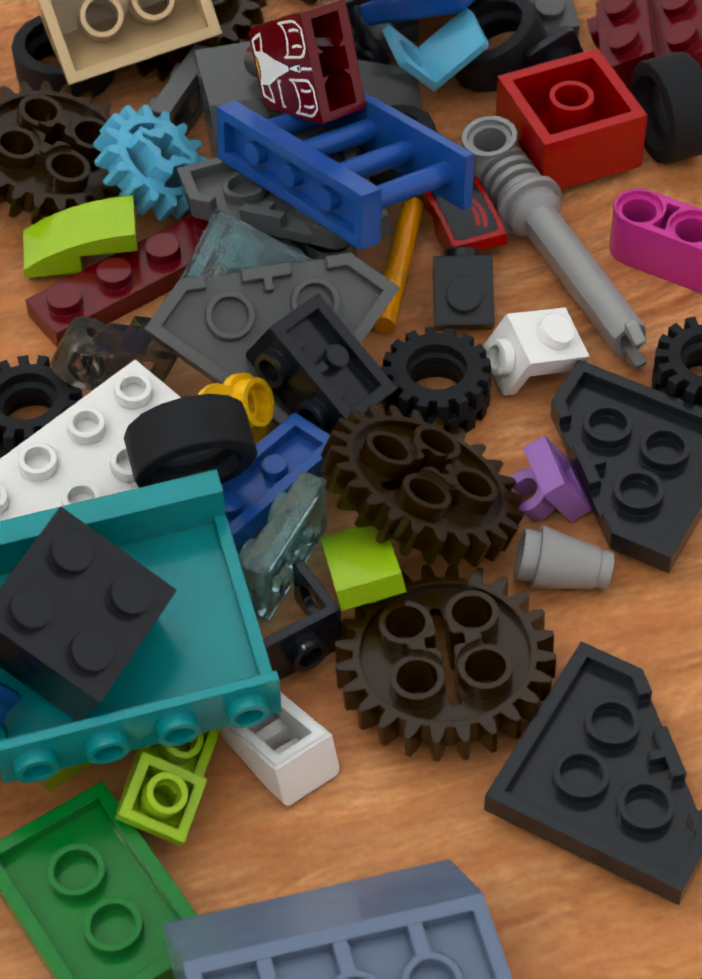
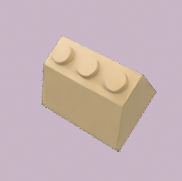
(114, 34)

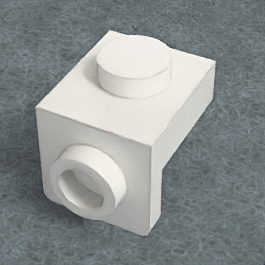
(533, 346)

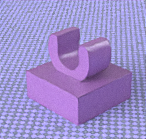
(555, 483)

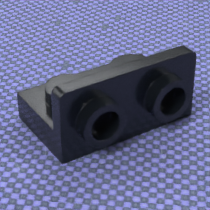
(318, 366)

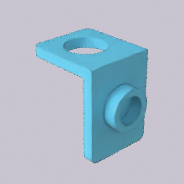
(442, 53)

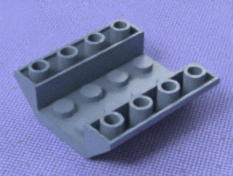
(378, 927)

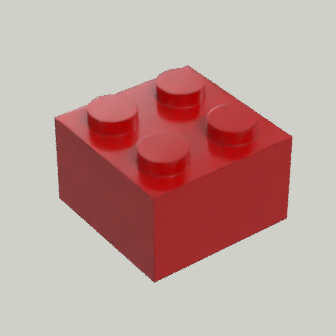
(574, 118)

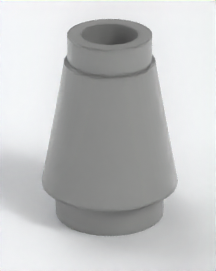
(561, 561)

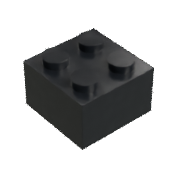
(76, 614)

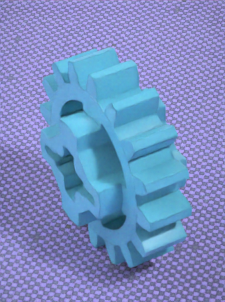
(144, 159)

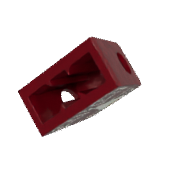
(307, 63)

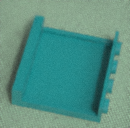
(197, 663)

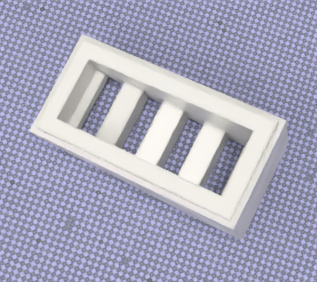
(297, 765)

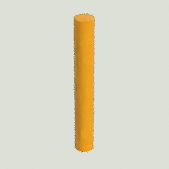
(400, 260)

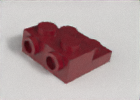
(645, 30)

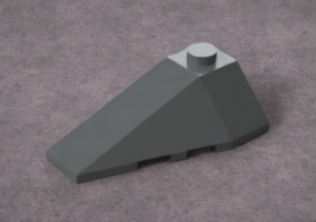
(225, 79)

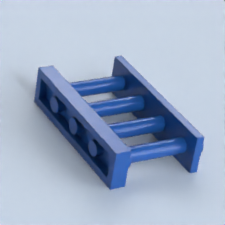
(339, 192)

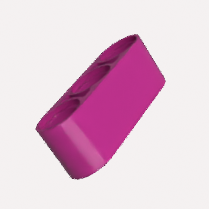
(658, 236)

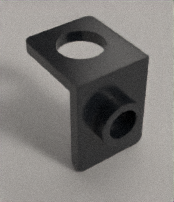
(311, 638)

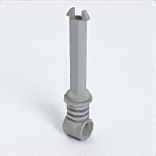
(531, 209)

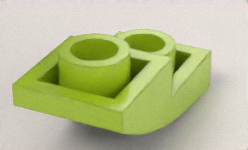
(93, 228)
(362, 567)
(166, 787)

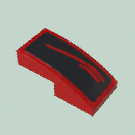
(474, 227)

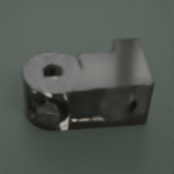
(97, 351)

